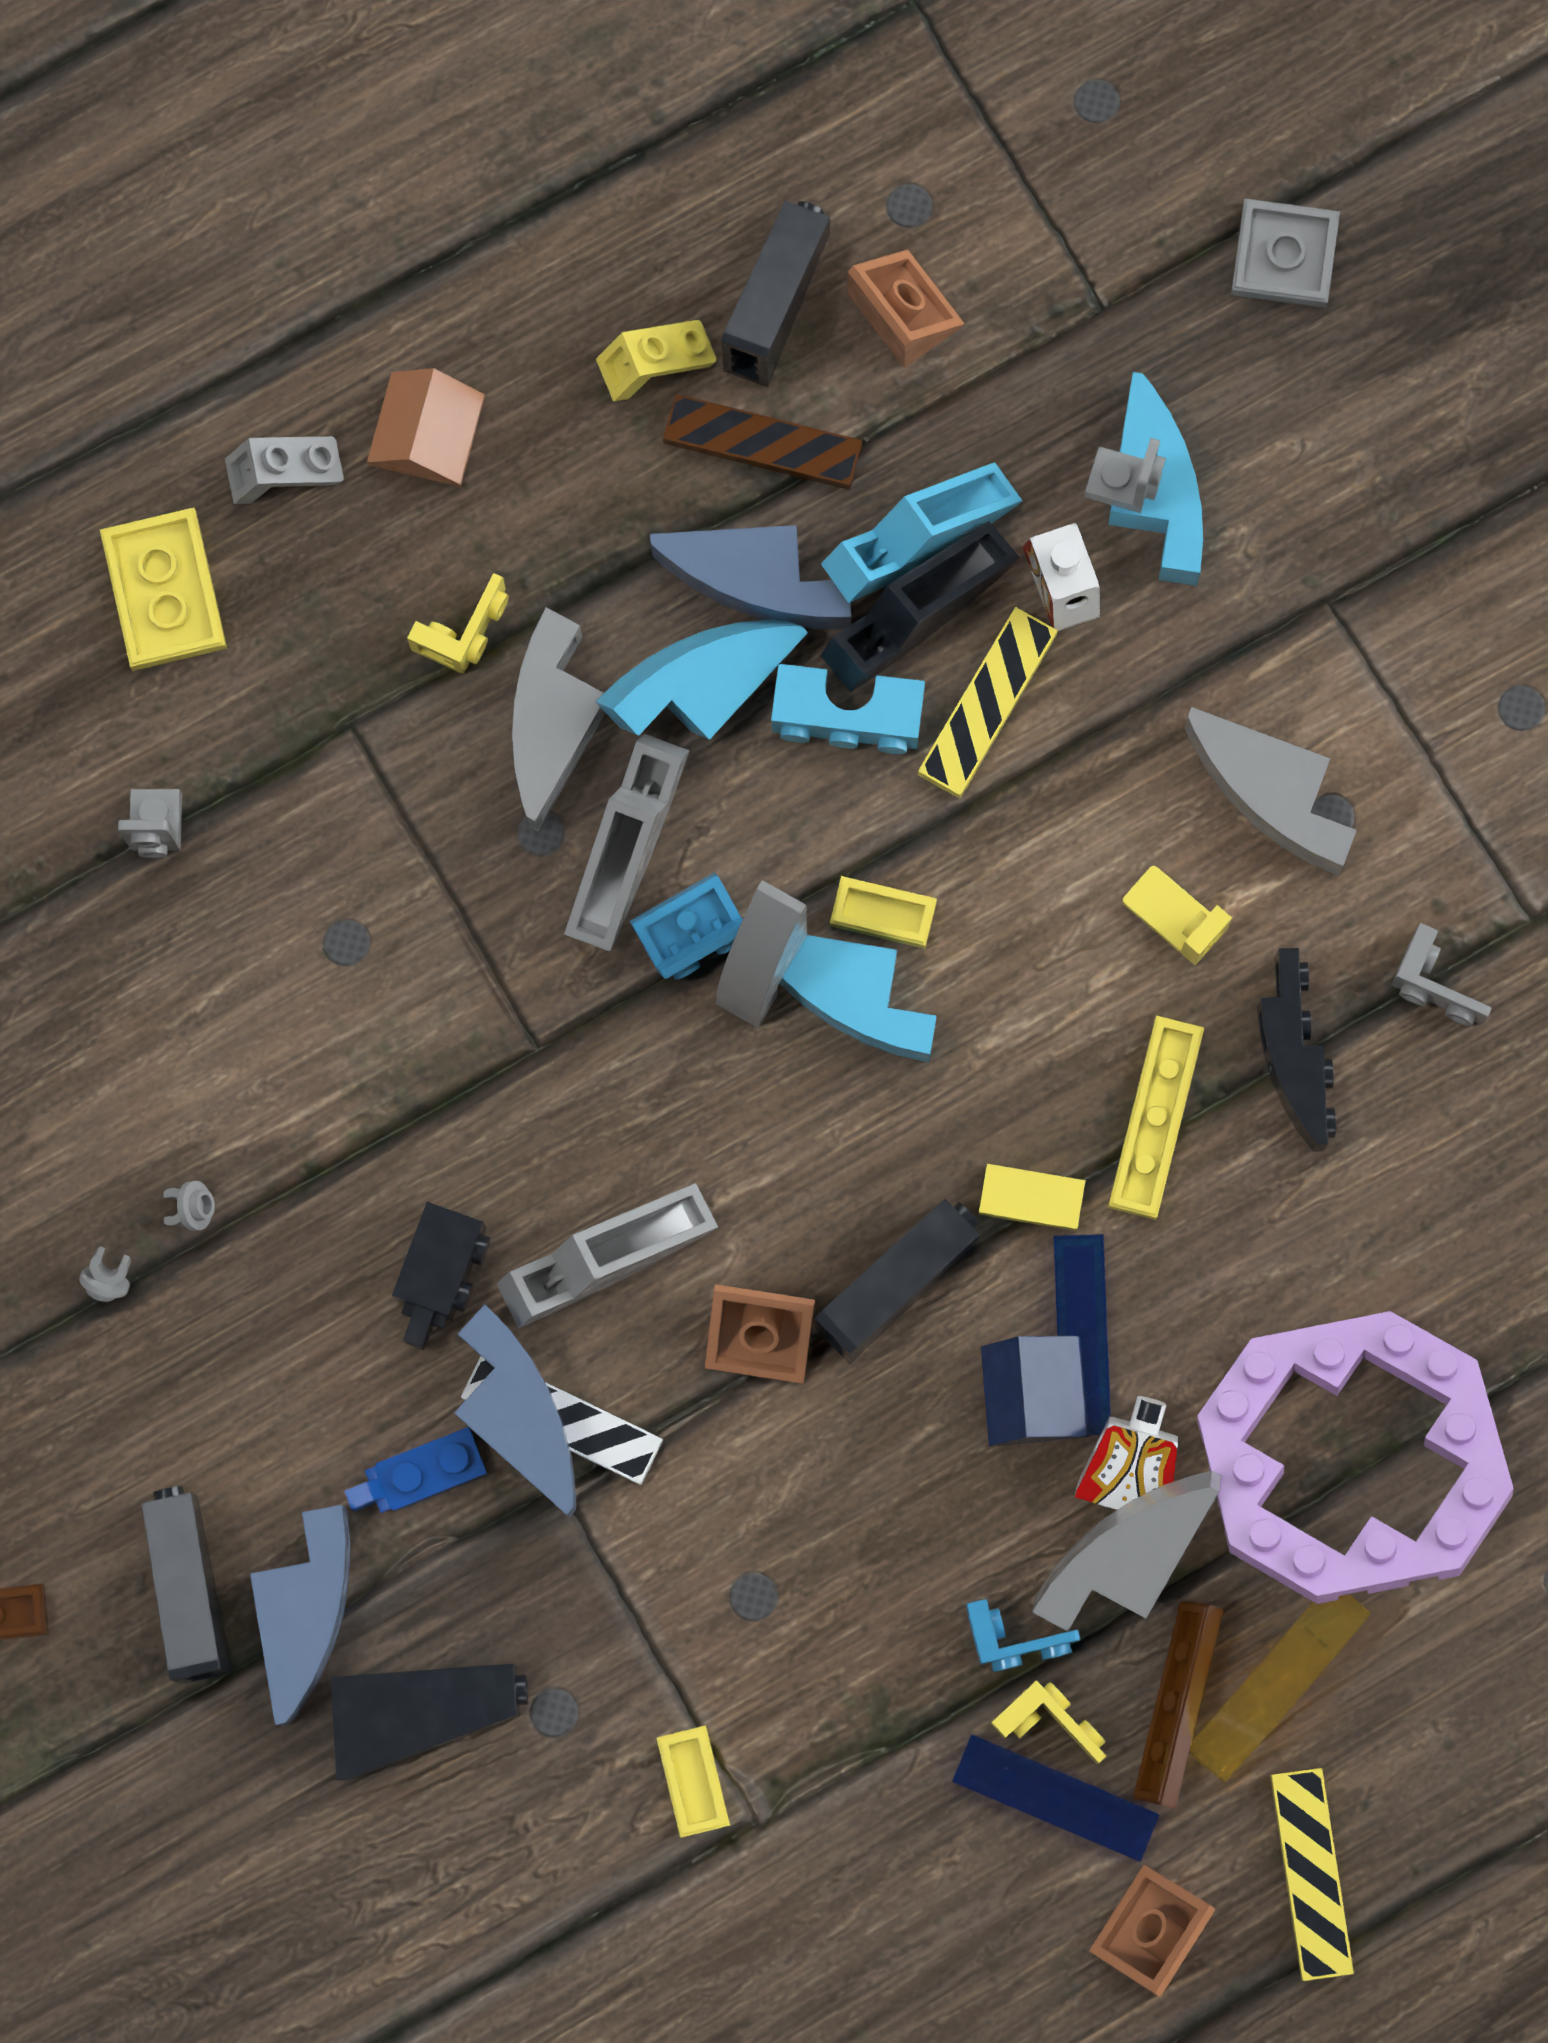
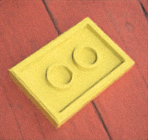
(163, 589)

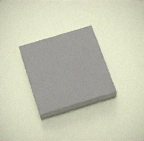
(1285, 253)

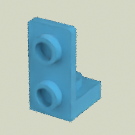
(988, 1627)

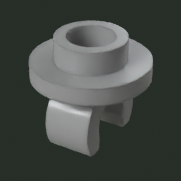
(194, 1206)
(102, 1282)

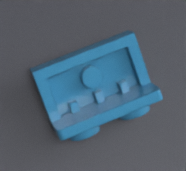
(688, 927)

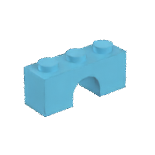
(887, 720)

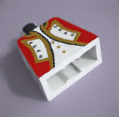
(1063, 573)
(1129, 1458)

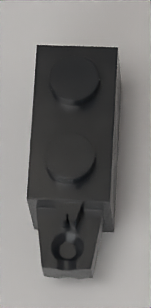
(438, 1269)

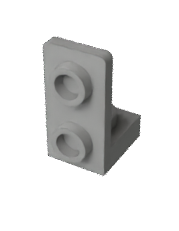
(282, 463)
(1124, 478)
(153, 822)
(1416, 989)

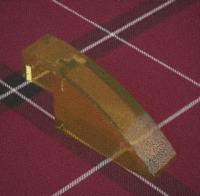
(1276, 1684)

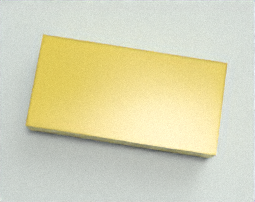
(883, 912)
(1031, 1197)
(693, 1781)

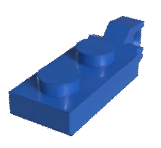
(420, 1473)

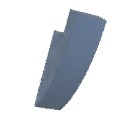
(752, 574)
(517, 1411)
(302, 1611)

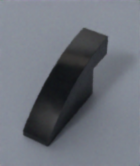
(919, 605)

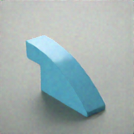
(1177, 501)
(919, 530)
(701, 676)
(852, 991)

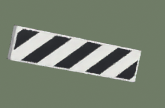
(594, 1432)

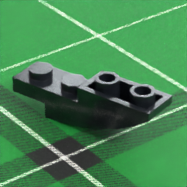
(1296, 1070)

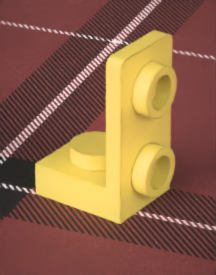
(652, 353)
(439, 641)
(1176, 914)
(1022, 1716)

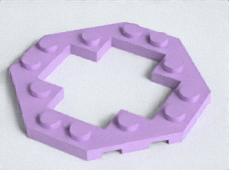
(1380, 1555)

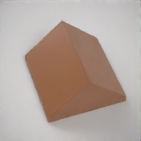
(902, 305)
(426, 426)
(759, 1333)
(1152, 1930)

